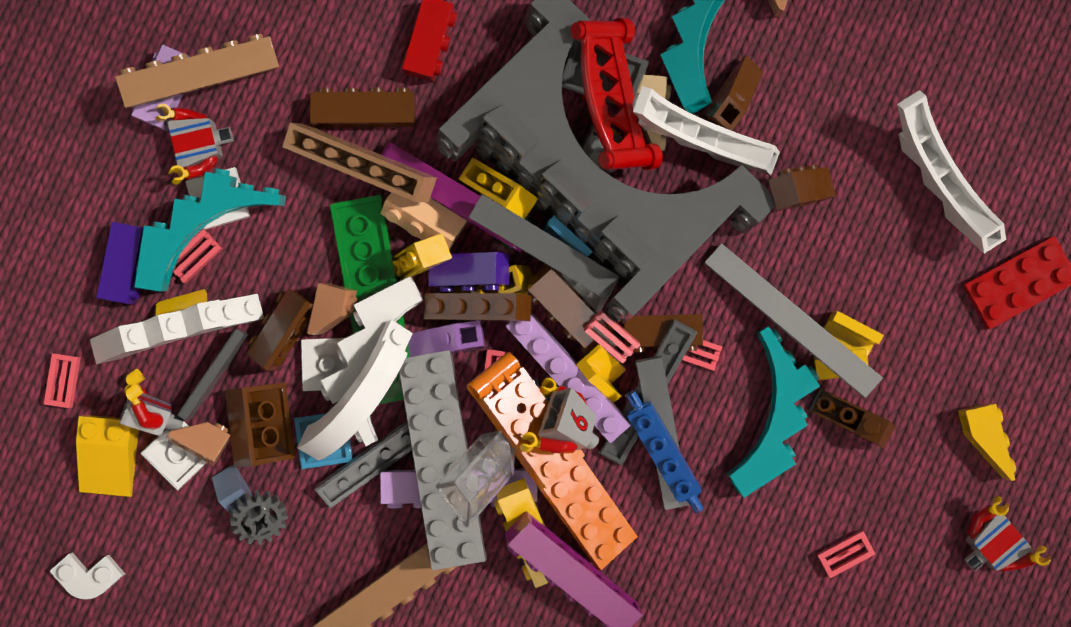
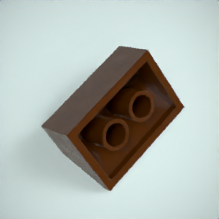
(280, 330)
(259, 424)

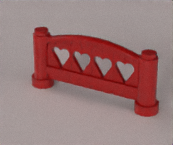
(609, 38)

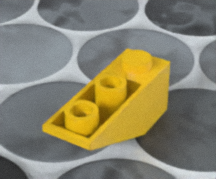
(421, 256)
(984, 430)

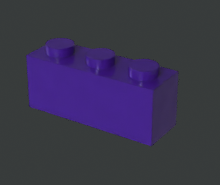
(121, 264)
(470, 271)

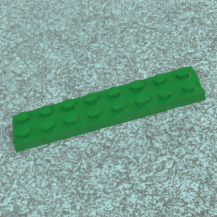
(366, 259)

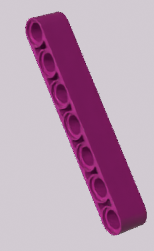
(445, 191)

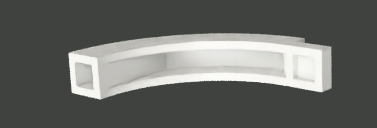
(362, 397)

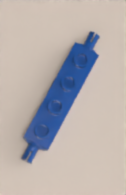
(664, 451)

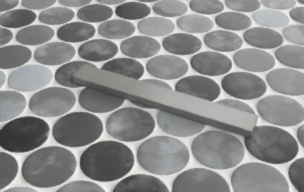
(793, 321)

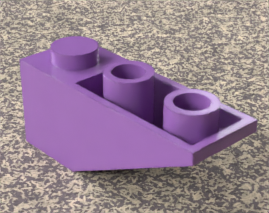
(453, 337)

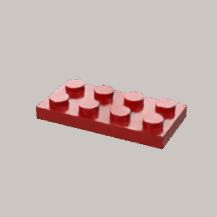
(1020, 282)

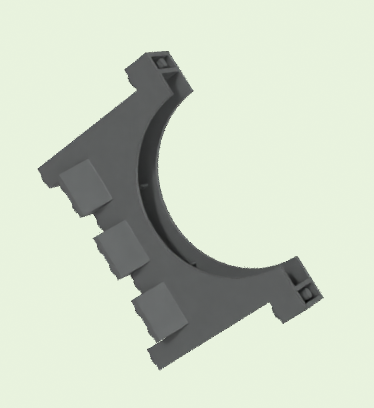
(527, 138)

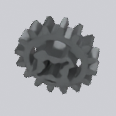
(258, 517)

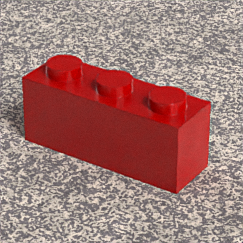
(430, 39)

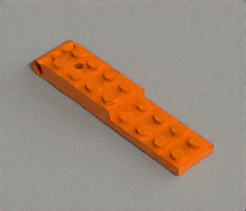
(560, 477)

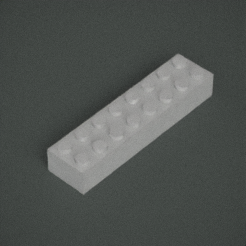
(437, 444)

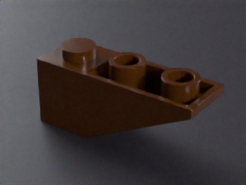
(734, 95)
(852, 418)

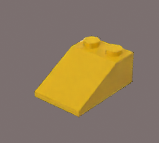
(106, 455)

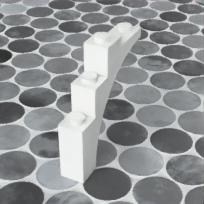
(691, 131)
(940, 175)
(175, 326)
(357, 348)

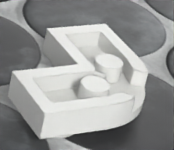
(85, 583)

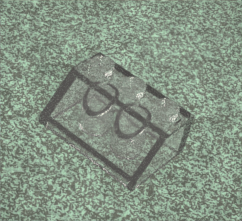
(478, 476)

